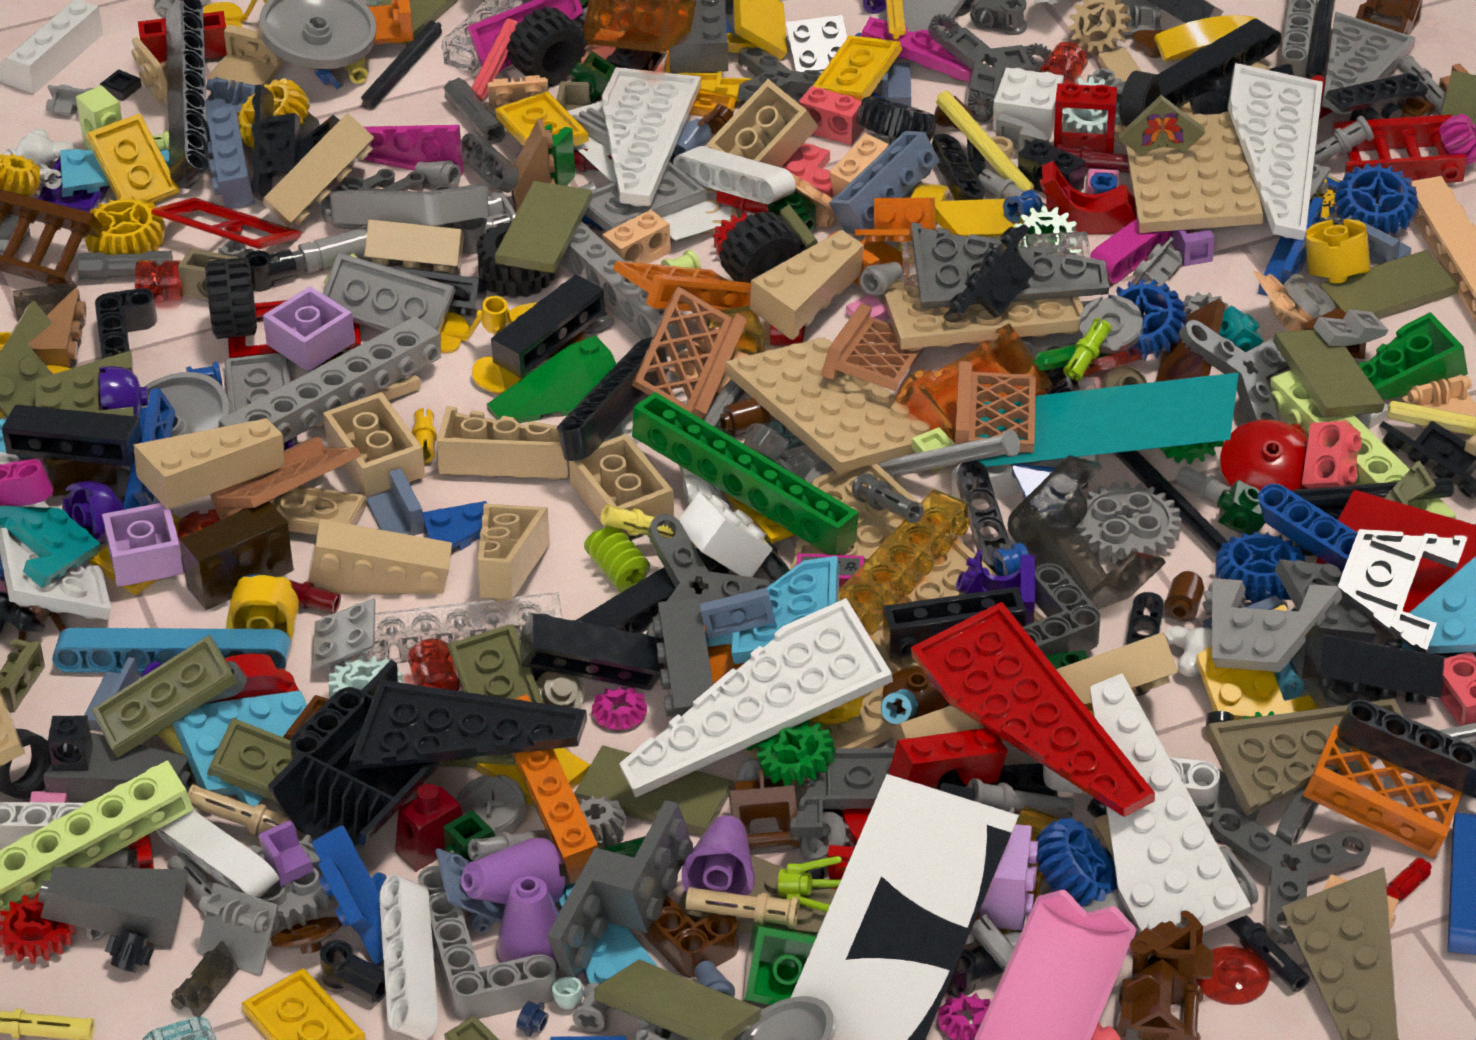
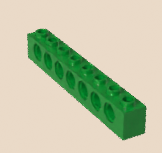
(745, 474)

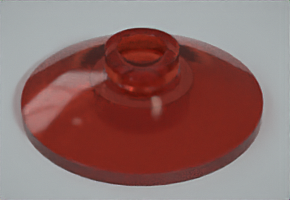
(1237, 976)

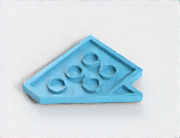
(793, 596)
(1453, 612)
(204, 729)

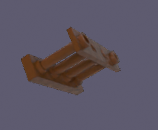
(54, 217)

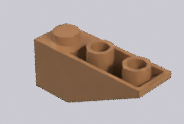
(533, 162)
(59, 341)

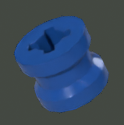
(1008, 561)

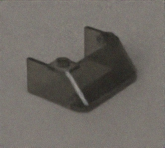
(1047, 528)

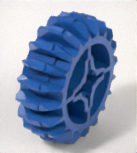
(1394, 196)
(1159, 325)
(1253, 561)
(1075, 861)

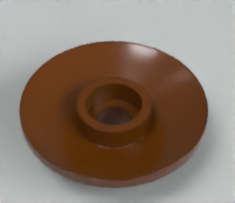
(918, 683)
(307, 937)

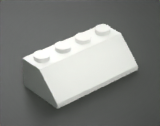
(52, 47)

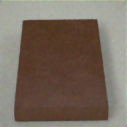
(1181, 362)

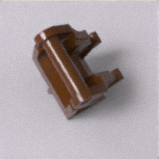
(1403, 11)
(765, 800)
(1175, 945)
(1148, 1004)

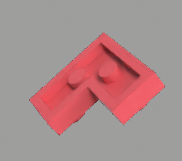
(808, 165)

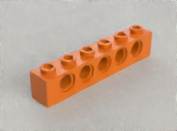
(557, 807)

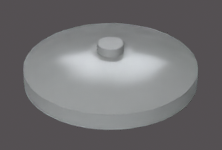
(318, 31)
(196, 399)

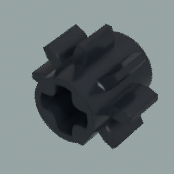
(129, 950)

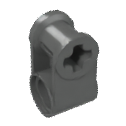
(999, 15)

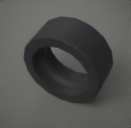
(1138, 93)
(33, 777)

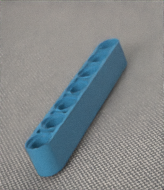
(109, 648)

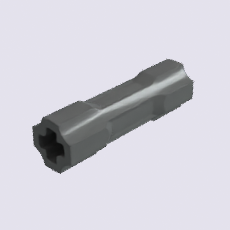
(464, 100)
(101, 265)

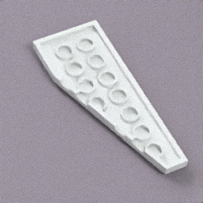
(643, 125)
(1278, 134)
(77, 592)
(790, 680)
(1165, 849)

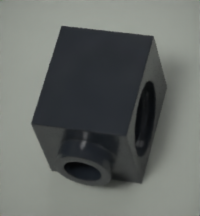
(70, 743)

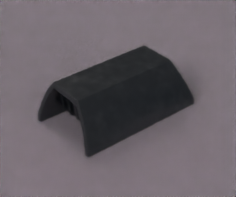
(318, 784)

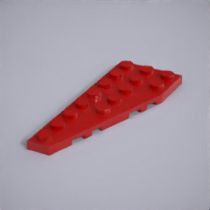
(1011, 688)

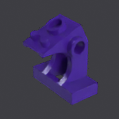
(1023, 578)

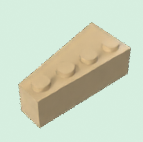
(806, 283)
(498, 447)
(377, 561)

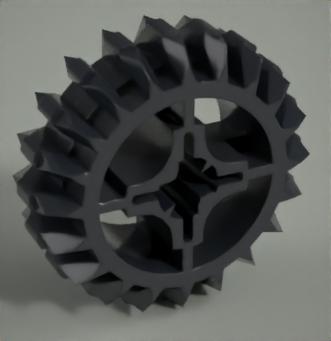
(894, 118)

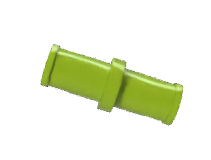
(1087, 349)

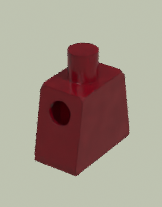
(422, 824)

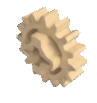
(1087, 31)

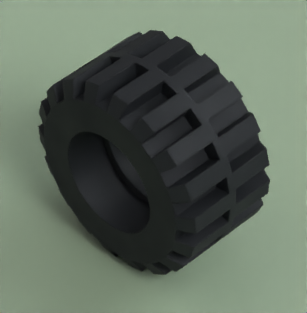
(546, 45)
(758, 246)
(503, 278)
(231, 297)

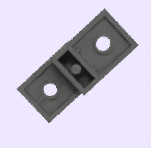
(1341, 621)
(620, 890)

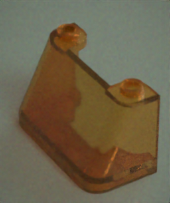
(934, 394)

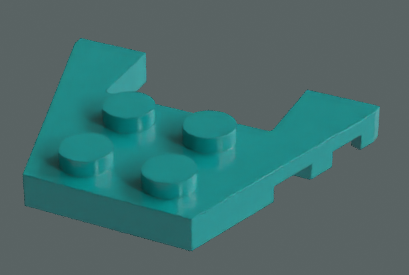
(51, 537)

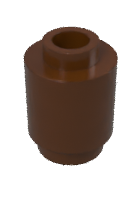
(741, 415)
(1184, 596)

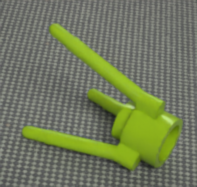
(797, 883)

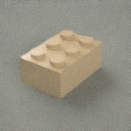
(766, 127)
(414, 246)
(381, 440)
(621, 477)

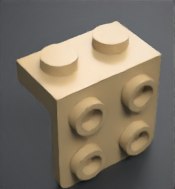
(246, 58)
(152, 73)

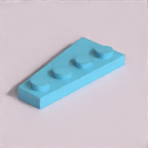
(82, 171)
(612, 952)

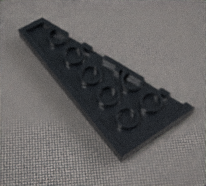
(442, 724)

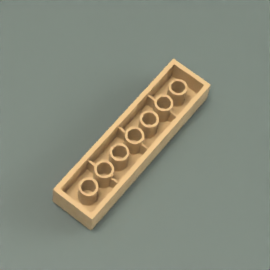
(1142, 663)

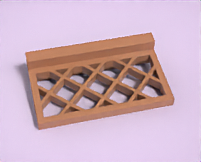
(854, 339)
(713, 368)
(971, 409)
(302, 465)

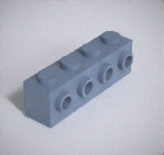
(228, 158)
(888, 176)

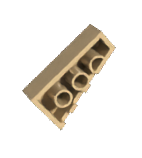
(318, 170)
(208, 460)
(510, 548)

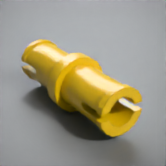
(425, 432)

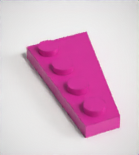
(486, 31)
(919, 48)
(411, 144)

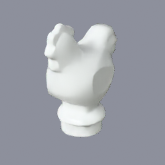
(39, 147)
(1192, 642)

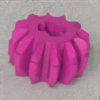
(1459, 137)

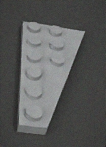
(1361, 54)

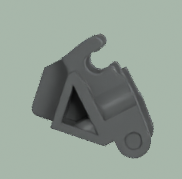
(773, 447)

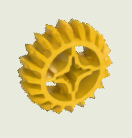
(287, 99)
(127, 228)

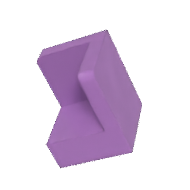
(1194, 247)
(284, 853)

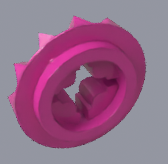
(623, 717)
(956, 1025)

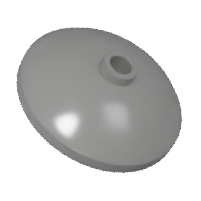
(793, 1020)

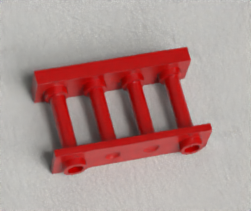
(1408, 134)

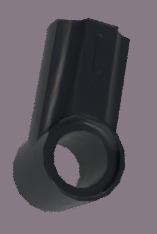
(345, 970)

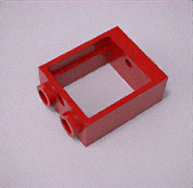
(1098, 98)

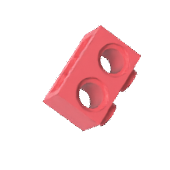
(833, 114)
(1328, 456)
(1459, 687)

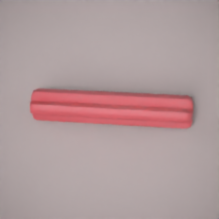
(494, 59)

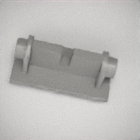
(63, 99)
(1161, 265)

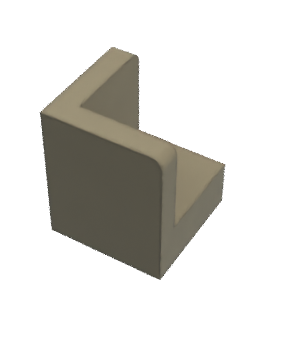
(573, 94)

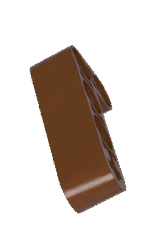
(689, 943)

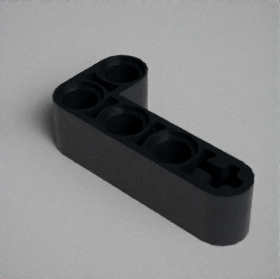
(123, 313)

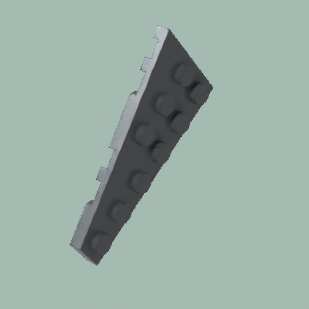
(948, 259)

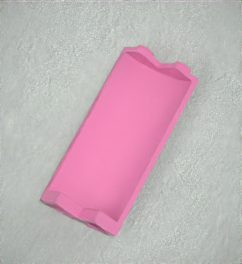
(1058, 972)

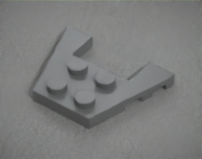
(1262, 636)

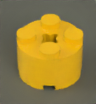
(1337, 249)
(263, 604)

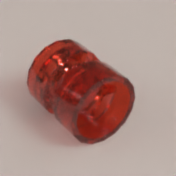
(1066, 60)
(160, 279)
(433, 665)

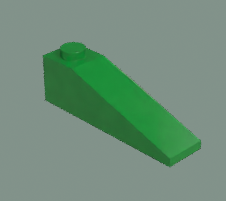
(1416, 356)
(556, 384)
(775, 963)

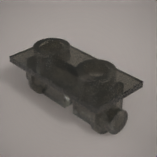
(46, 297)
(206, 981)

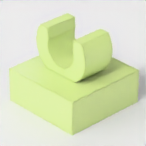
(931, 440)

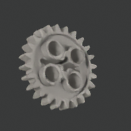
(1129, 521)
(300, 896)

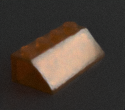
(638, 23)

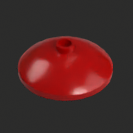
(1248, 461)

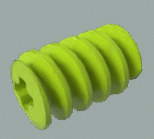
(617, 557)

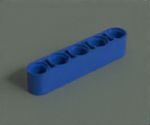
(1312, 530)
(1463, 886)

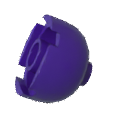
(121, 389)
(87, 504)

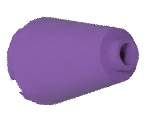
(721, 860)
(493, 875)
(527, 921)

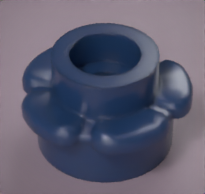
(532, 1018)

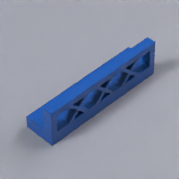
(1290, 252)
(155, 424)

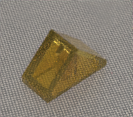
(752, 336)

